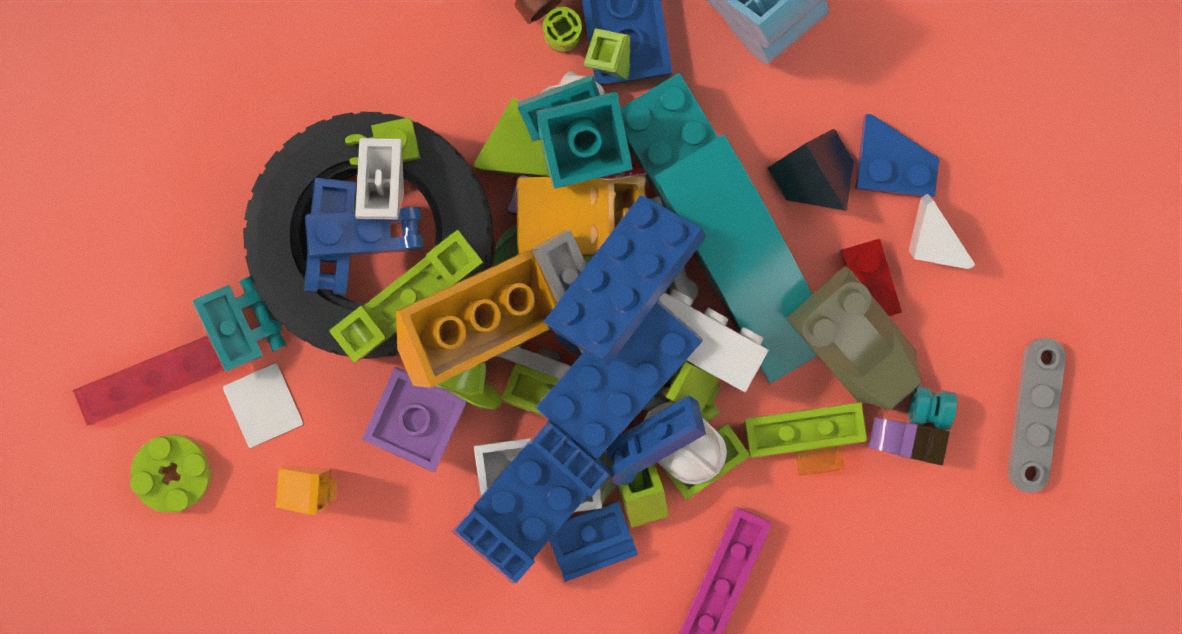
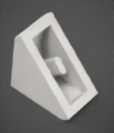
(379, 179)
(934, 238)

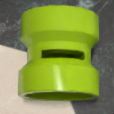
(562, 37)

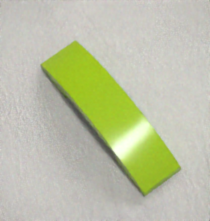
(376, 320)

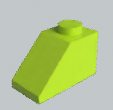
(694, 382)
(644, 497)

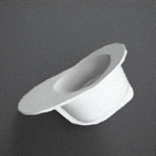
(698, 460)

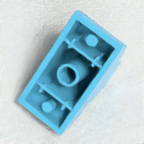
(770, 25)

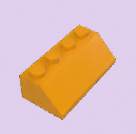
(473, 320)

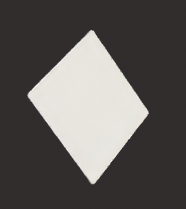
(262, 405)

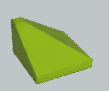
(609, 53)

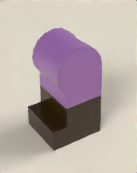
(909, 440)

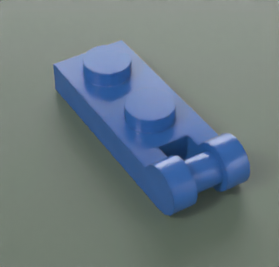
(330, 197)
(345, 235)
(655, 439)

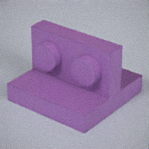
(414, 420)

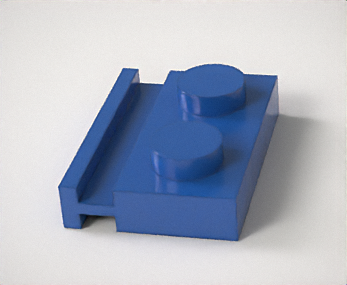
(592, 541)

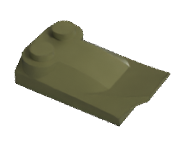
(858, 341)

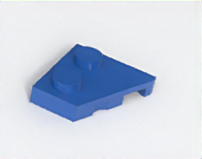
(894, 162)

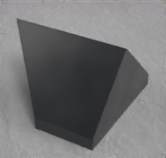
(816, 172)

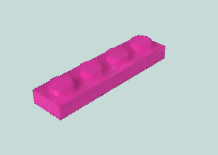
(726, 574)

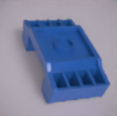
(530, 501)

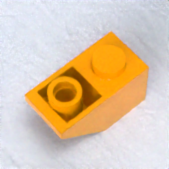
(305, 489)

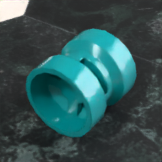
(932, 407)

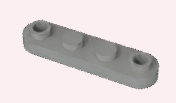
(1036, 415)

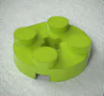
(149, 481)

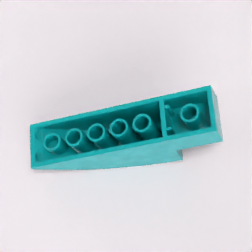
(709, 187)

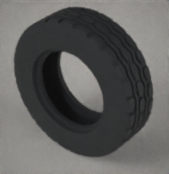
(284, 195)

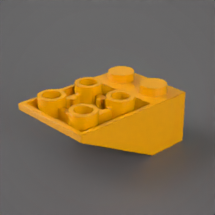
(584, 208)

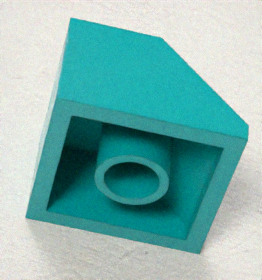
(584, 140)

